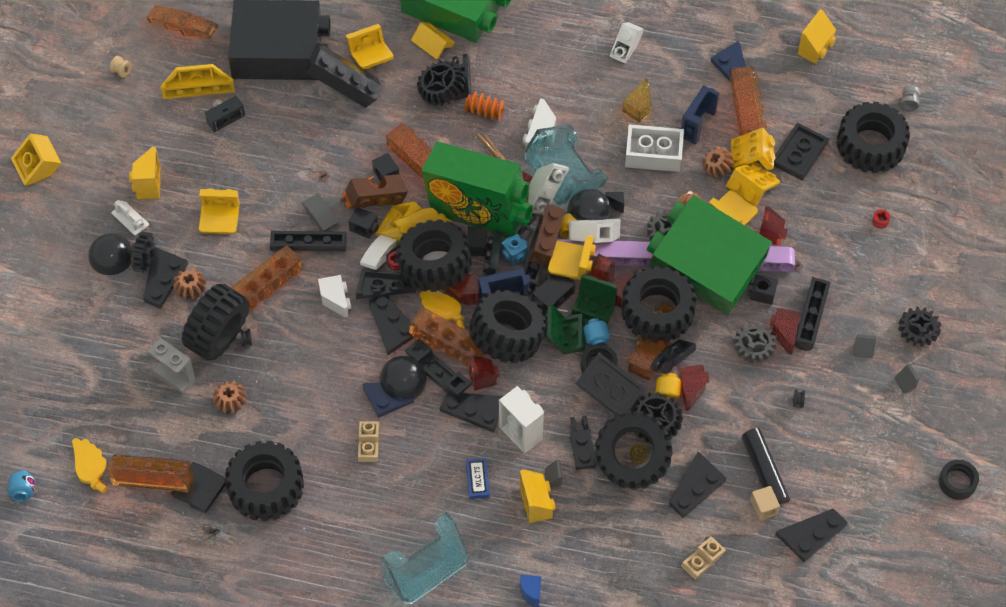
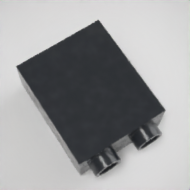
(275, 38)

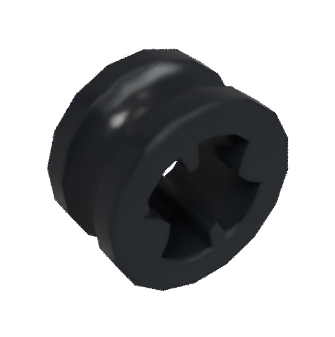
(246, 337)
(799, 398)

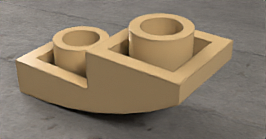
(368, 441)
(703, 558)

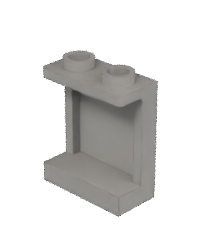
(173, 367)

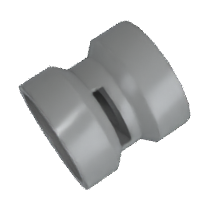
(910, 98)

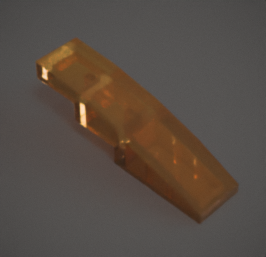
(182, 21)

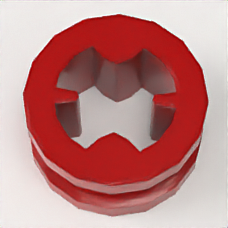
(881, 224)
(394, 266)

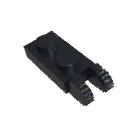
(465, 68)
(672, 356)
(582, 445)

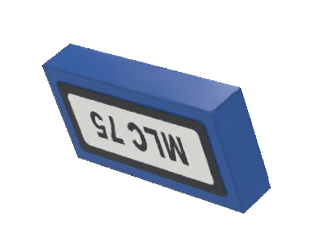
(477, 478)

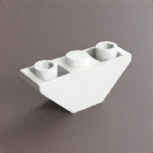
(542, 119)
(545, 185)
(601, 230)

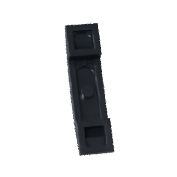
(437, 370)

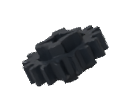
(142, 252)
(917, 328)

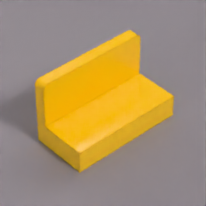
(431, 39)

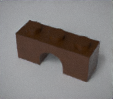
(363, 194)
(547, 235)

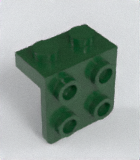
(595, 299)
(565, 332)

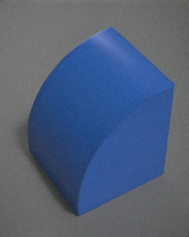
(530, 589)

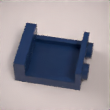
(704, 102)
(510, 280)

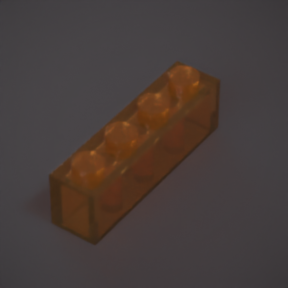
(746, 99)
(408, 147)
(647, 351)
(150, 472)

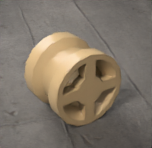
(120, 66)

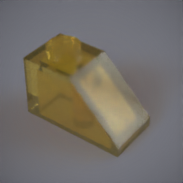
(638, 102)

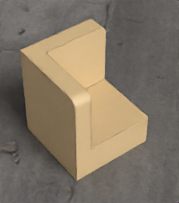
(765, 503)

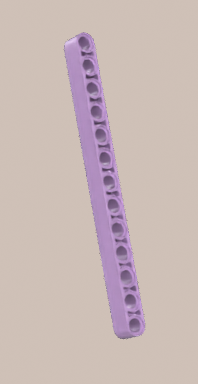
(635, 254)

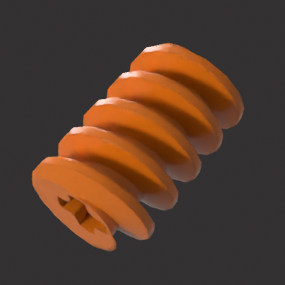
(484, 106)

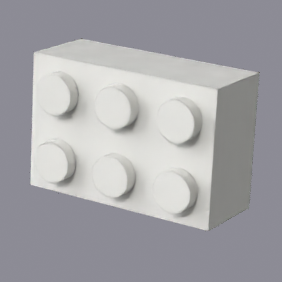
(654, 148)
(521, 419)

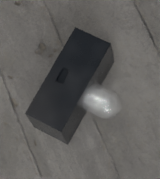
(224, 113)

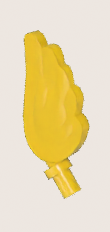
(419, 216)
(443, 306)
(89, 464)

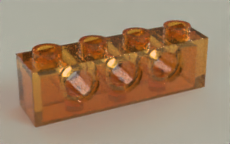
(254, 281)
(443, 328)

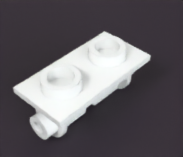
(129, 217)

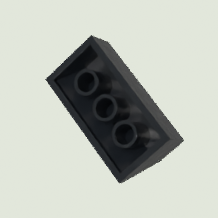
(343, 76)

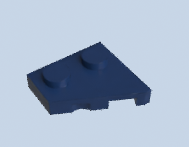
(729, 58)
(381, 401)

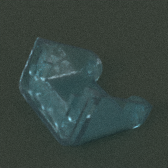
(557, 147)
(427, 567)

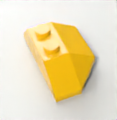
(196, 81)

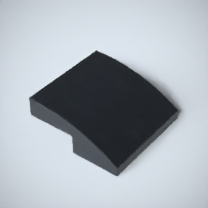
(204, 488)

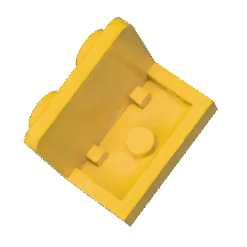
(368, 47)
(753, 147)
(751, 182)
(735, 207)
(219, 211)
(572, 259)

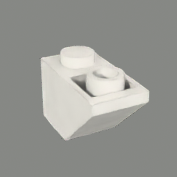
(626, 42)
(333, 294)

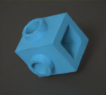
(514, 250)

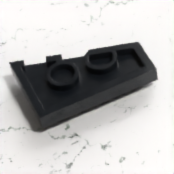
(161, 277)
(474, 409)
(696, 485)

